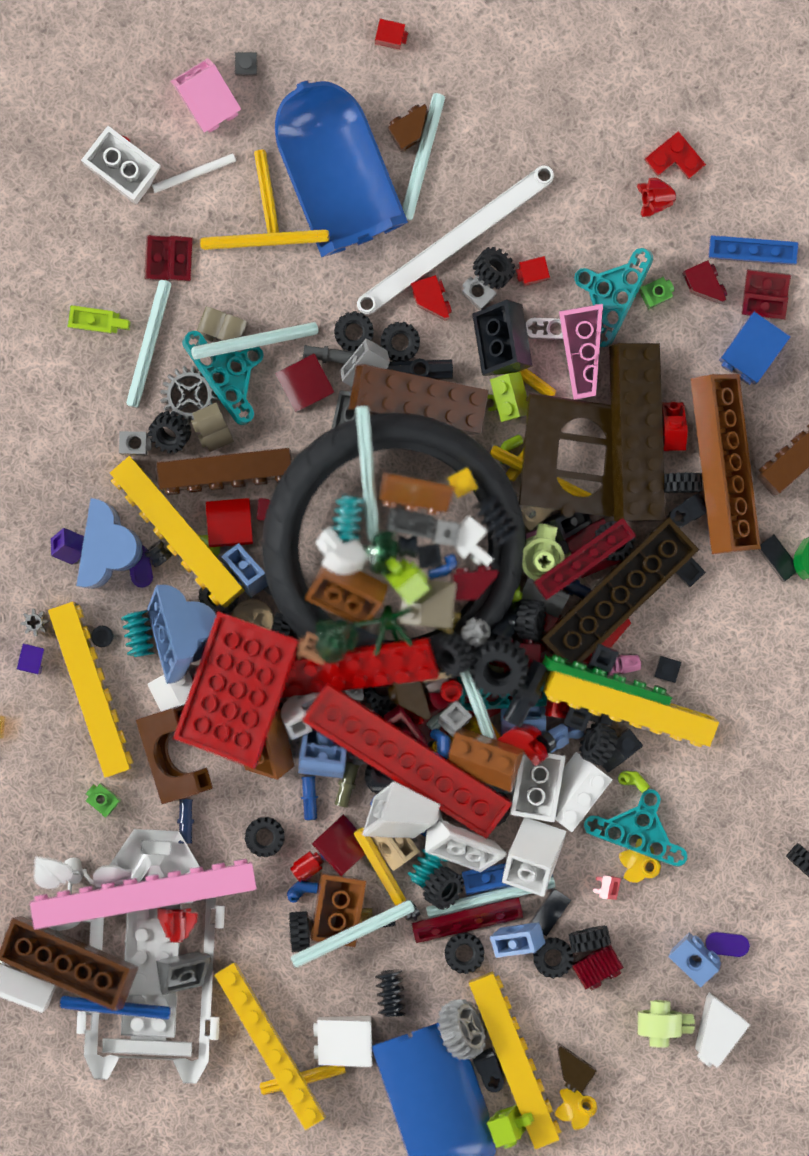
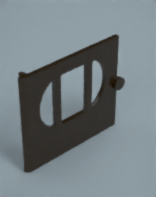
(539, 467)

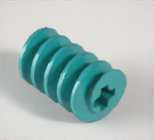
(347, 518)
(137, 634)
(426, 867)

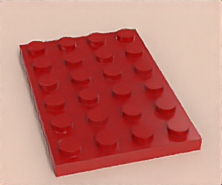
(236, 690)

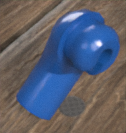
(442, 571)
(443, 742)
(301, 888)

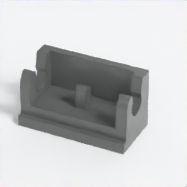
(411, 523)

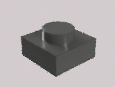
(245, 63)

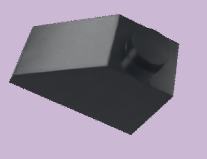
(568, 525)
(626, 746)

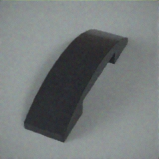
(603, 658)

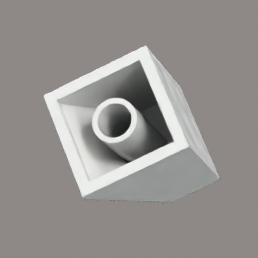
(400, 813)
(533, 856)
(718, 1031)
(343, 1041)

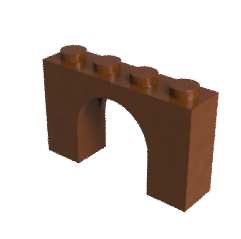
(169, 780)

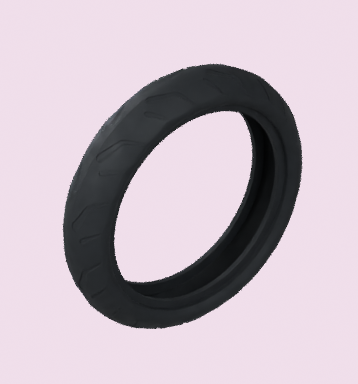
(340, 446)

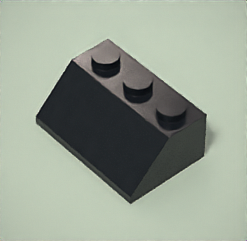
(502, 338)

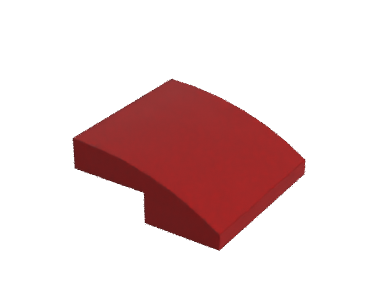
(229, 522)

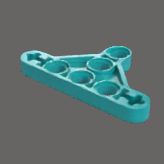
(617, 283)
(233, 381)
(649, 834)

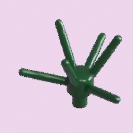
(388, 622)

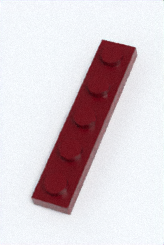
(584, 559)
(467, 920)

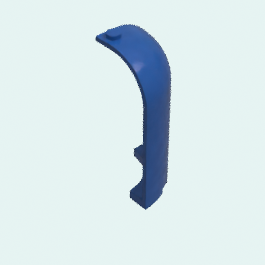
(336, 166)
(434, 1096)

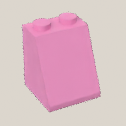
(206, 95)

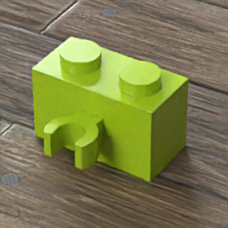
(509, 396)
(407, 579)
(508, 1126)

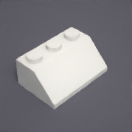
(121, 165)
(171, 695)
(538, 788)
(579, 790)
(462, 846)
(25, 988)

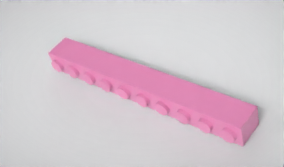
(142, 895)

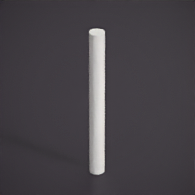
(193, 173)

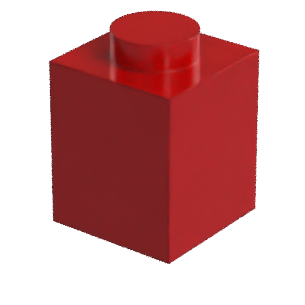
(391, 34)
(532, 271)

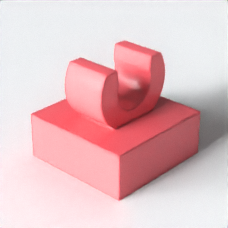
(609, 887)

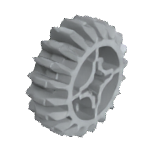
(182, 402)
(461, 1029)

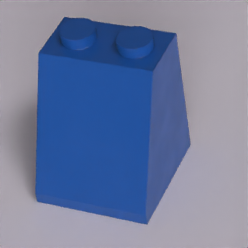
(753, 349)

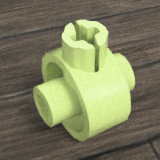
(538, 545)
(662, 1023)

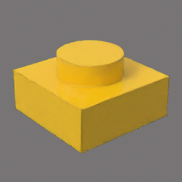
(462, 482)

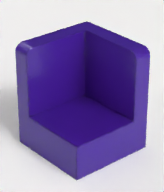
(67, 546)
(30, 659)

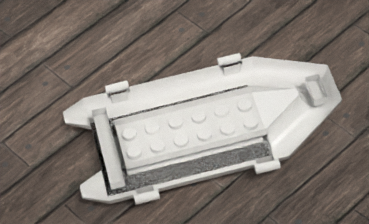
(145, 943)

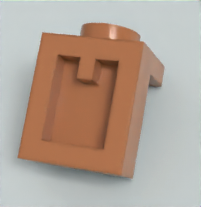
(306, 648)

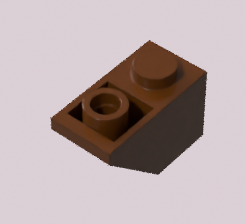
(408, 130)

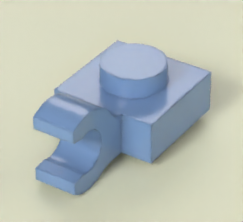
(562, 734)

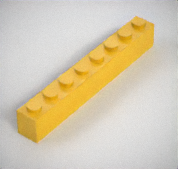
(177, 532)
(90, 689)
(672, 719)
(270, 1046)
(513, 1058)

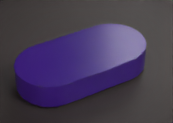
(142, 573)
(727, 944)

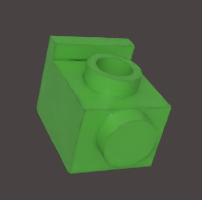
(649, 296)
(110, 802)

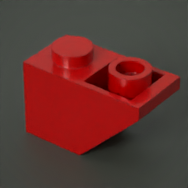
(430, 298)
(674, 426)

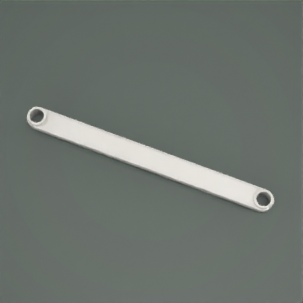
(455, 240)

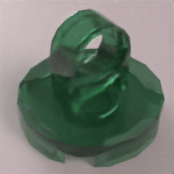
(380, 551)
(334, 640)

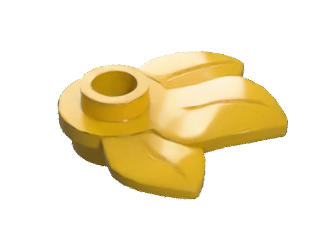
(636, 864)
(572, 1108)

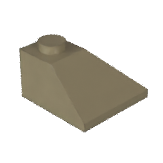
(434, 607)

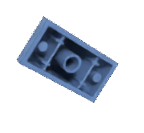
(106, 546)
(178, 630)
(321, 756)

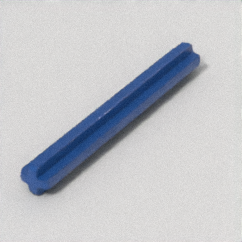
(130, 1009)

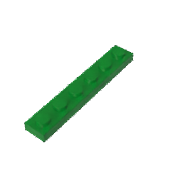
(599, 677)

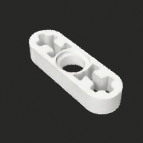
(539, 334)

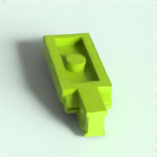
(96, 320)

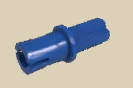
(309, 798)

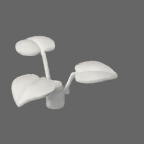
(51, 873)

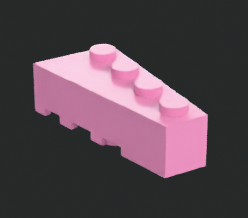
(582, 342)

